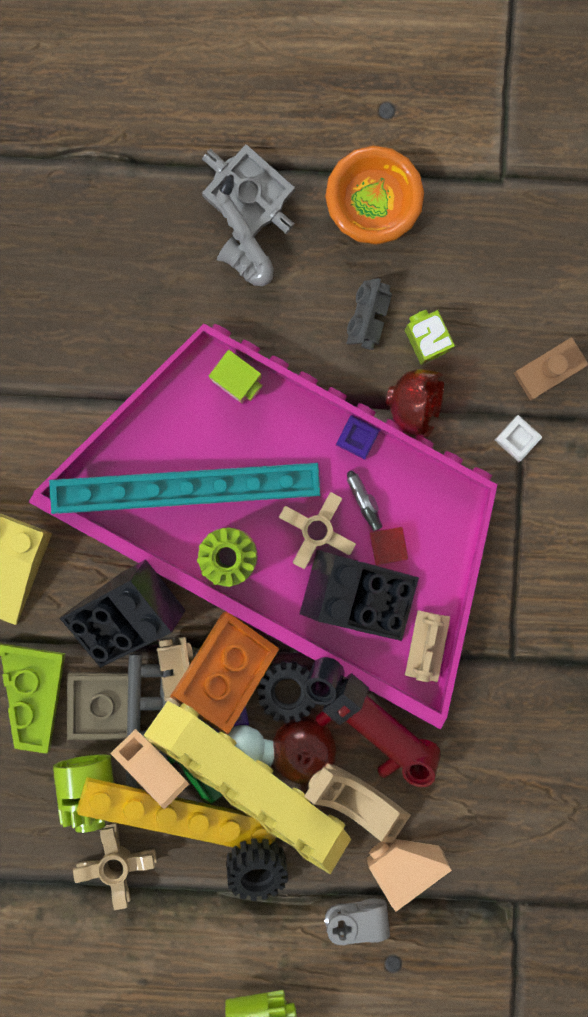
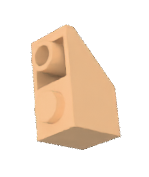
(149, 769)

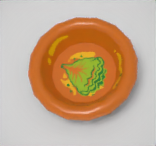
(374, 195)

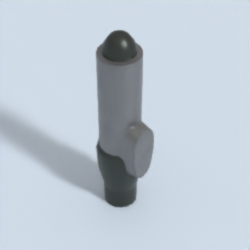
(365, 501)

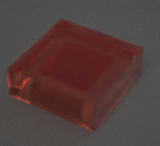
(388, 545)

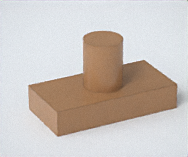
(551, 368)

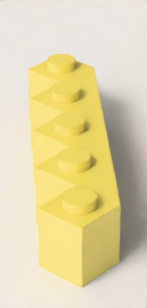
(248, 785)

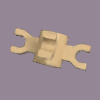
(331, 538)
(116, 879)

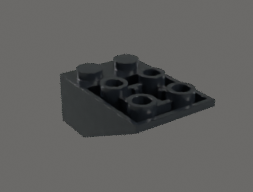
(358, 596)
(124, 614)

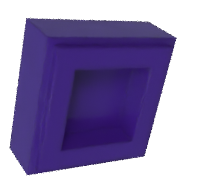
(357, 437)

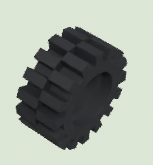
(268, 698)
(251, 882)

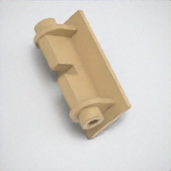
(427, 646)
(173, 657)

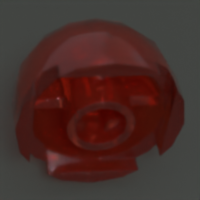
(416, 400)
(299, 737)

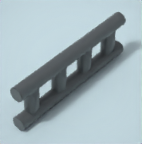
(137, 703)

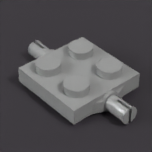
(257, 189)

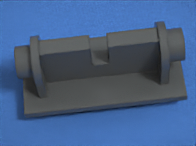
(371, 299)

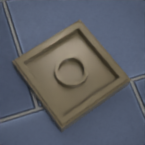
(97, 705)

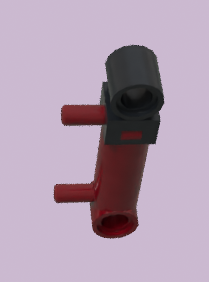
(348, 701)

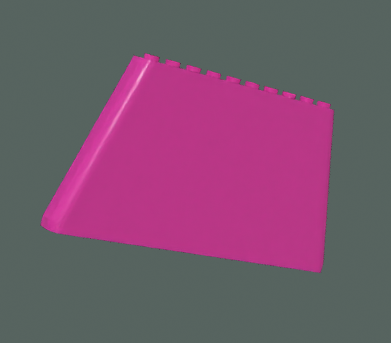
(192, 424)

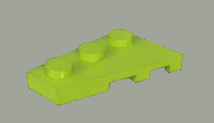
(33, 694)

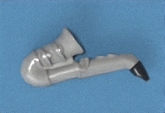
(248, 256)

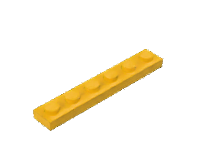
(180, 818)

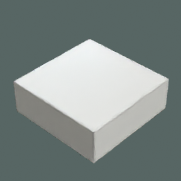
(518, 438)

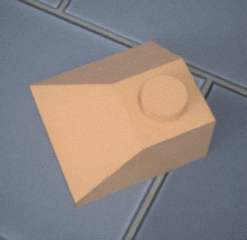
(406, 869)

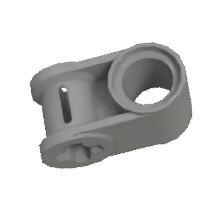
(362, 922)

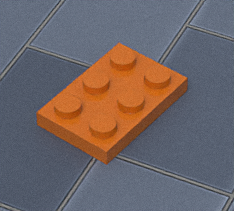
(225, 672)

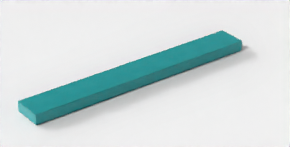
(184, 488)

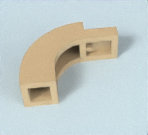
(357, 800)

